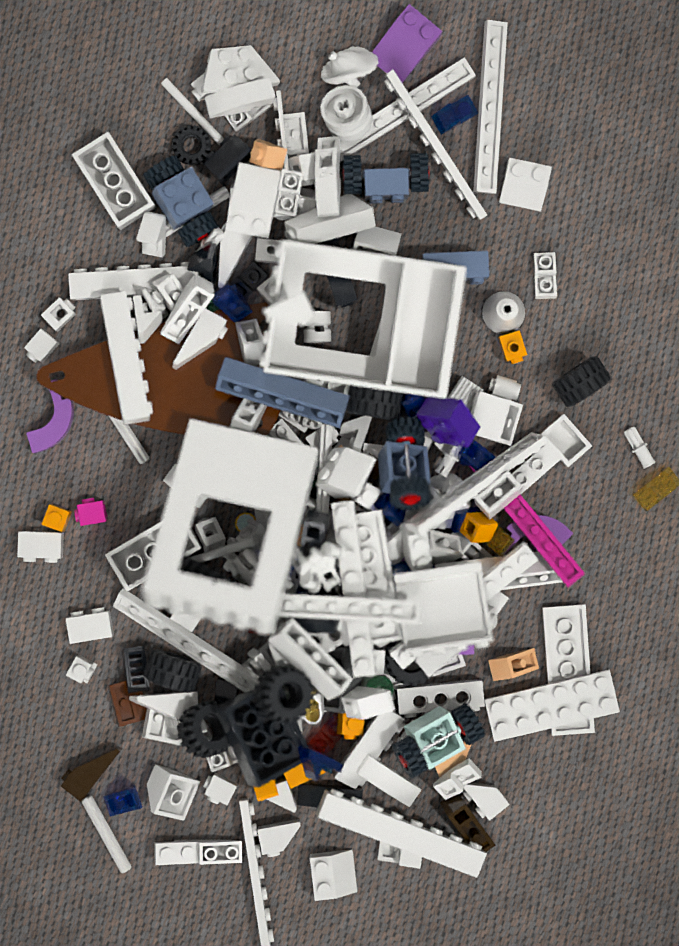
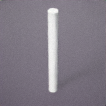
(192, 111)
(225, 550)

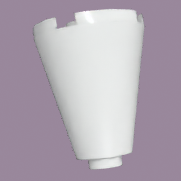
(497, 319)

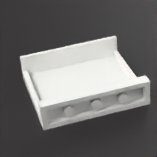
(451, 609)

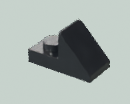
(204, 262)

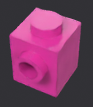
(90, 512)

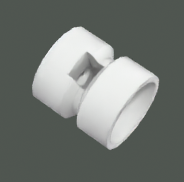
(322, 320)

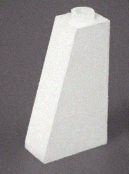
(311, 229)

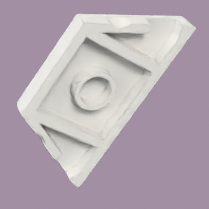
(234, 67)

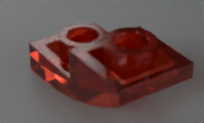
(326, 737)

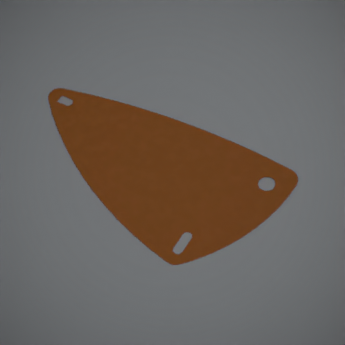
(173, 393)

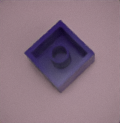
(448, 421)

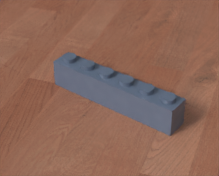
(282, 392)

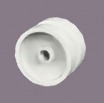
(346, 113)

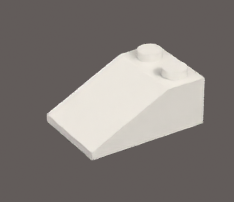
(253, 200)

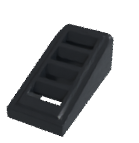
(126, 662)

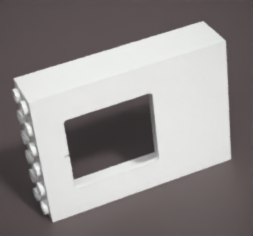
(414, 330)
(245, 472)

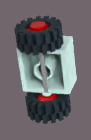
(437, 738)

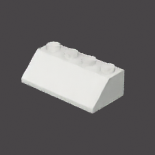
(374, 740)

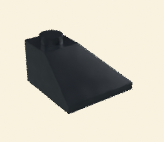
(314, 625)

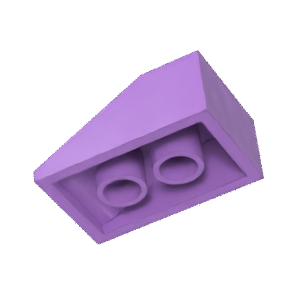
(406, 43)

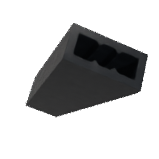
(341, 287)

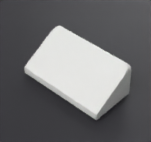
(169, 288)

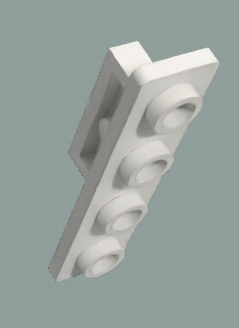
(292, 131)

